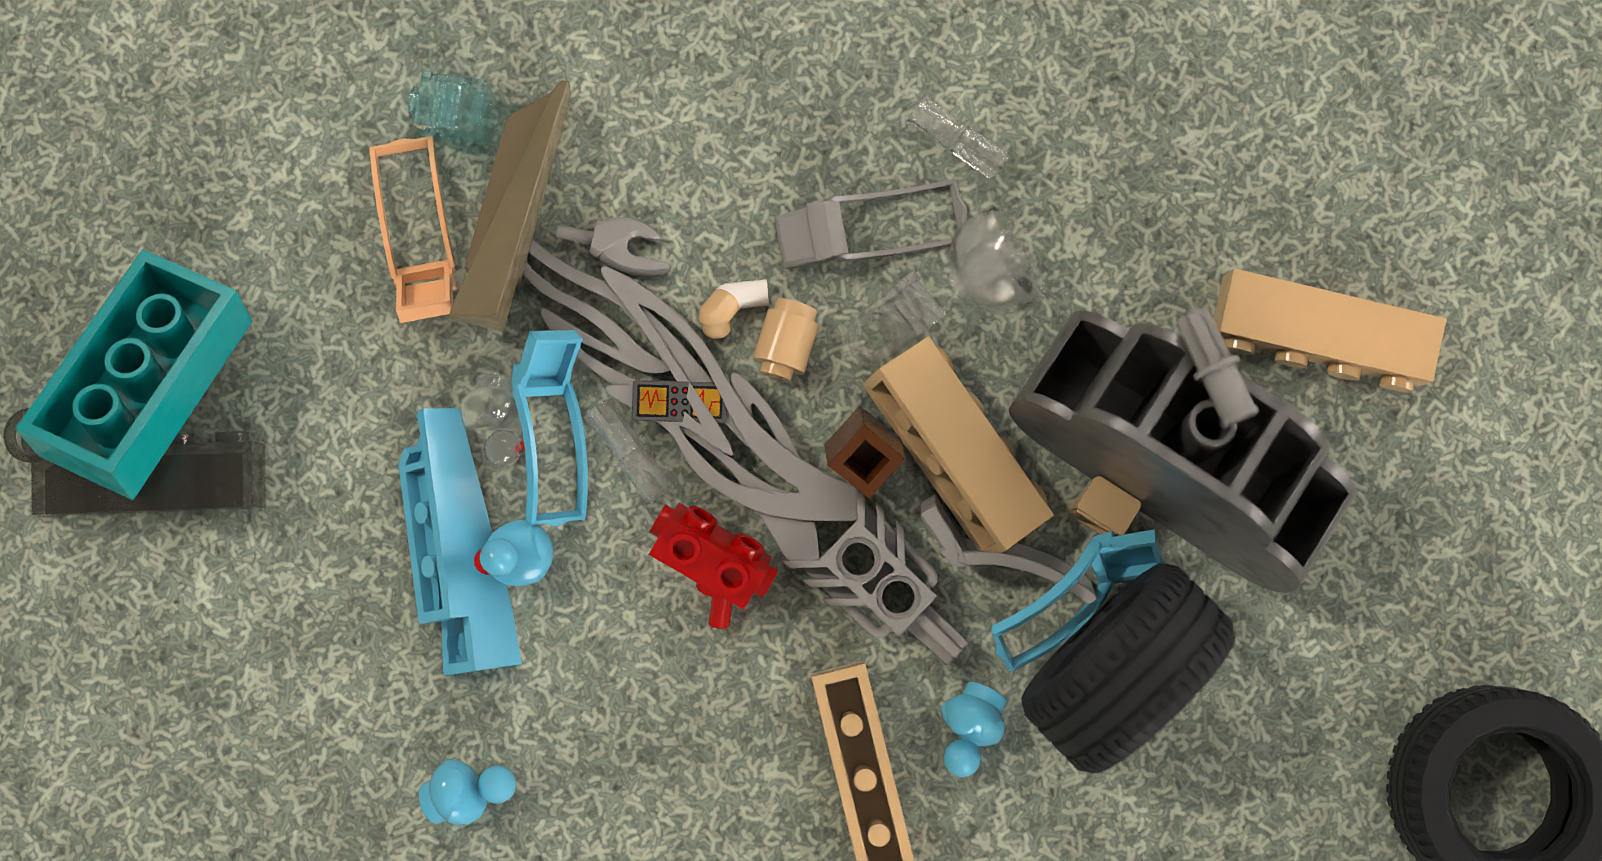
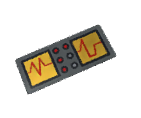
(669, 401)

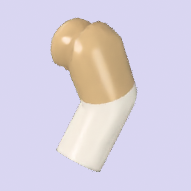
(726, 301)

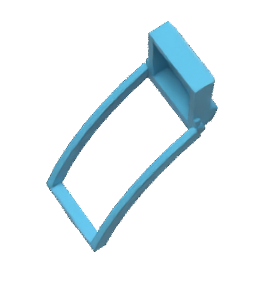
(547, 372)
(1112, 560)

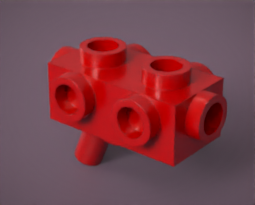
(719, 562)

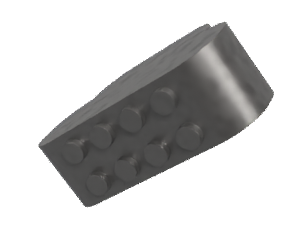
(1135, 415)

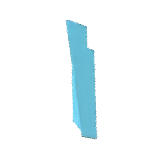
(444, 533)

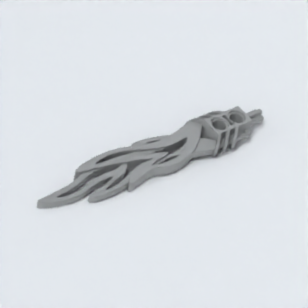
(786, 514)

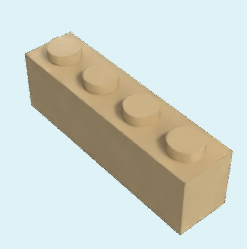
(1328, 329)
(958, 447)
(861, 764)

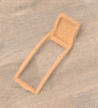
(426, 298)

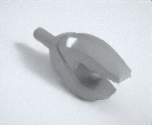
(611, 244)

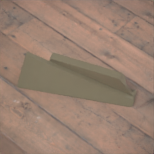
(511, 210)

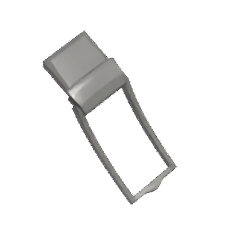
(819, 232)
(958, 552)

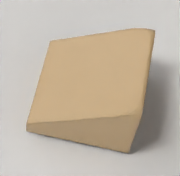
(1104, 507)

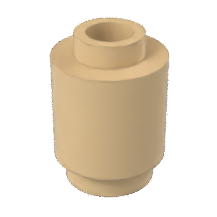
(786, 339)

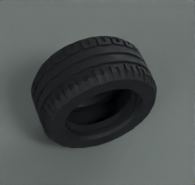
(1129, 669)
(1450, 727)

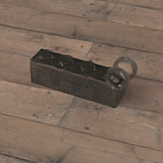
(187, 478)

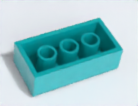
(135, 374)

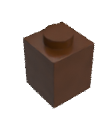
(864, 452)

